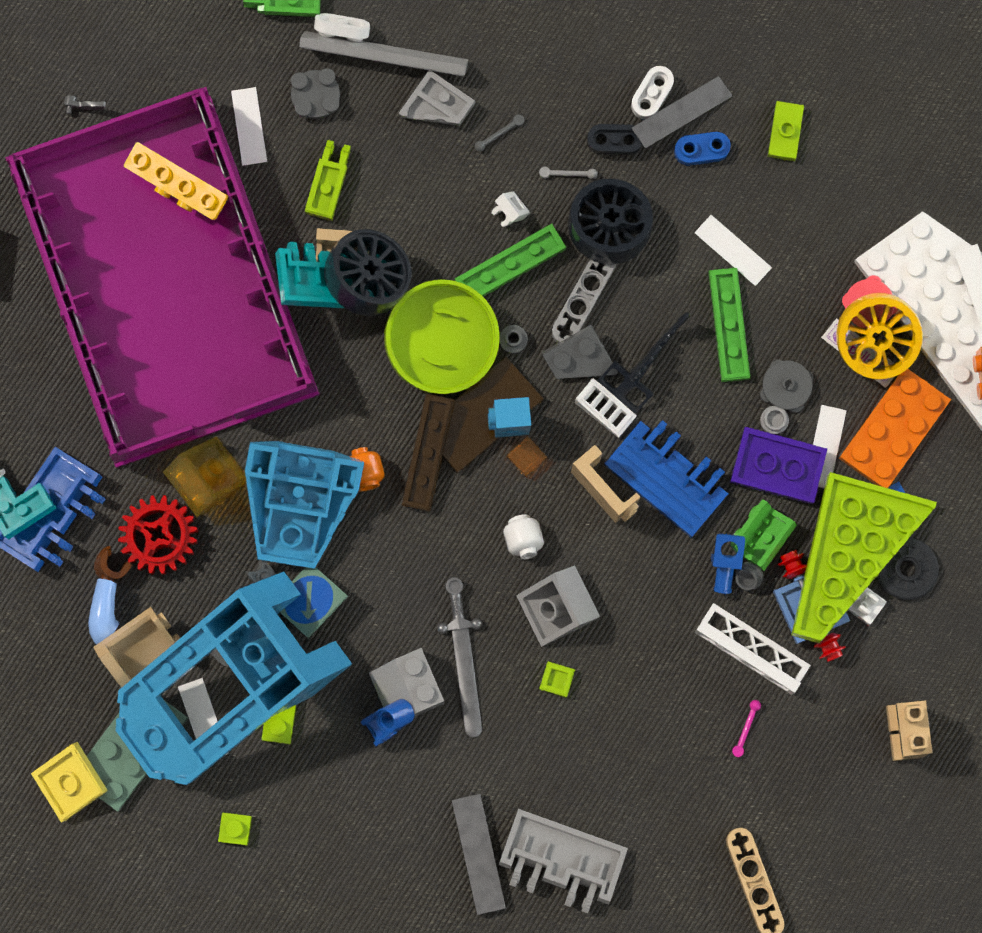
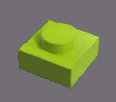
(235, 829)

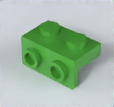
(764, 534)

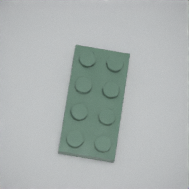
(118, 766)

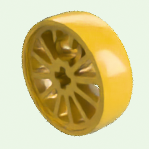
(869, 369)

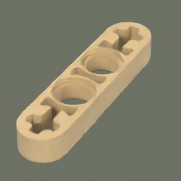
(760, 880)

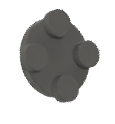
(315, 93)
(787, 385)

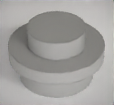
(774, 420)

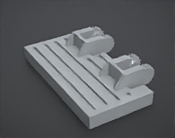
(564, 855)

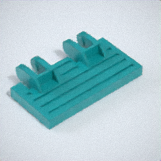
(304, 281)

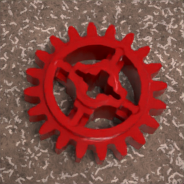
(136, 524)

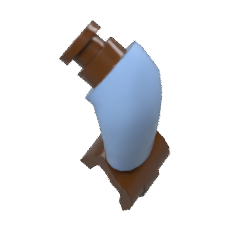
(102, 617)

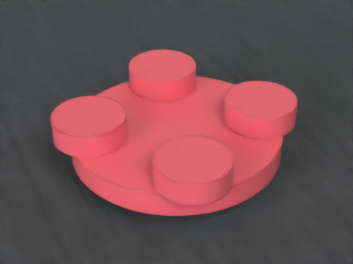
(871, 285)

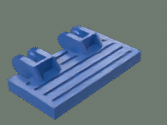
(665, 480)
(64, 482)

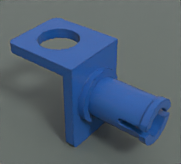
(726, 563)

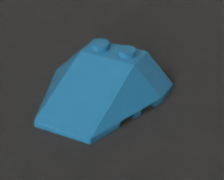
(298, 499)

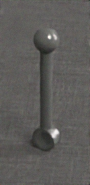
(517, 121)

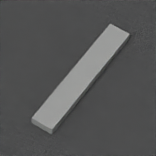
(384, 53)

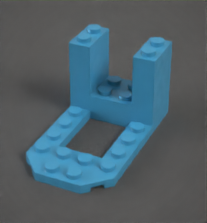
(260, 655)

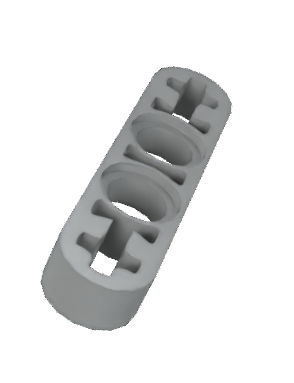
(580, 293)

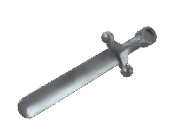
(463, 658)

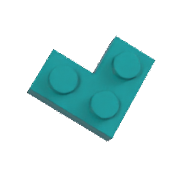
(24, 510)

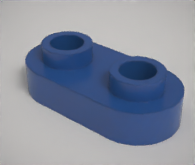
(703, 148)

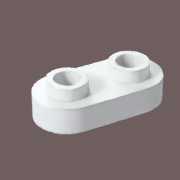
(351, 28)
(651, 93)

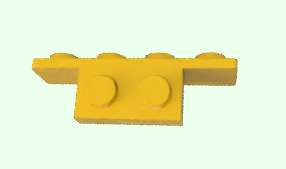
(175, 181)

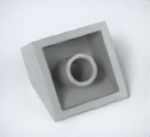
(558, 605)
(408, 679)

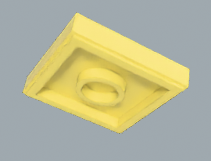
(69, 782)

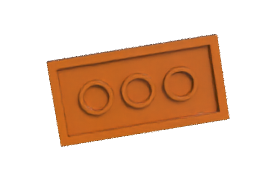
(894, 429)

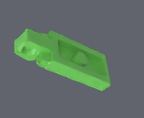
(306, 8)

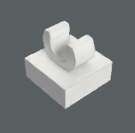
(512, 207)
(867, 606)

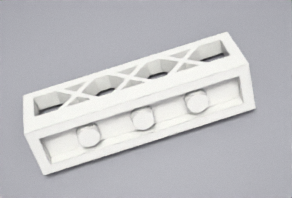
(748, 657)

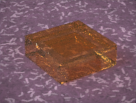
(526, 456)

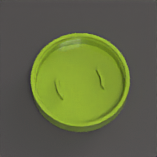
(441, 337)

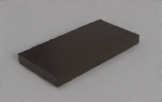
(469, 426)

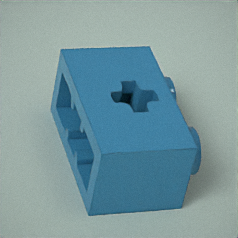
(510, 417)

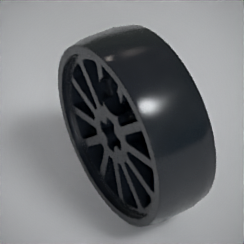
(636, 206)
(367, 272)

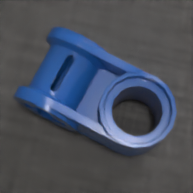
(389, 720)

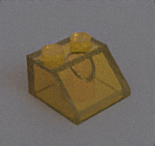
(205, 476)

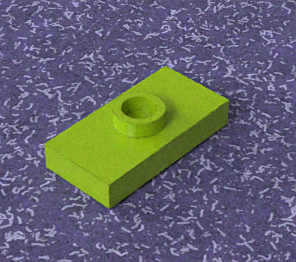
(785, 131)

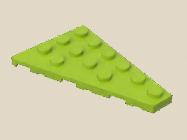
(852, 542)

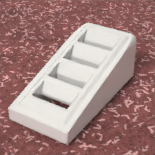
(602, 392)

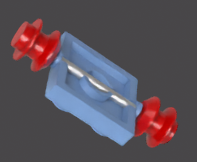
(788, 602)

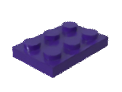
(778, 465)

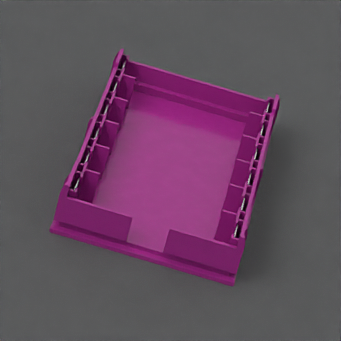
(160, 302)

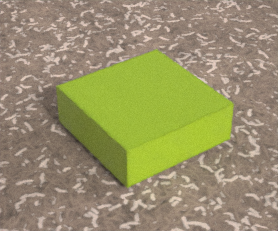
(557, 679)

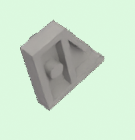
(437, 102)

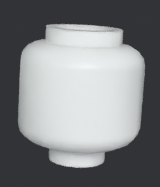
(523, 536)

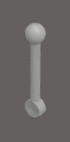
(545, 172)

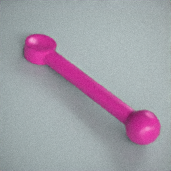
(738, 750)

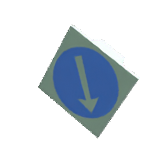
(316, 603)

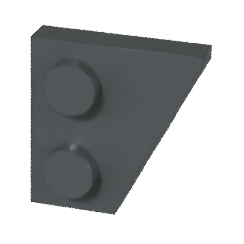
(579, 356)

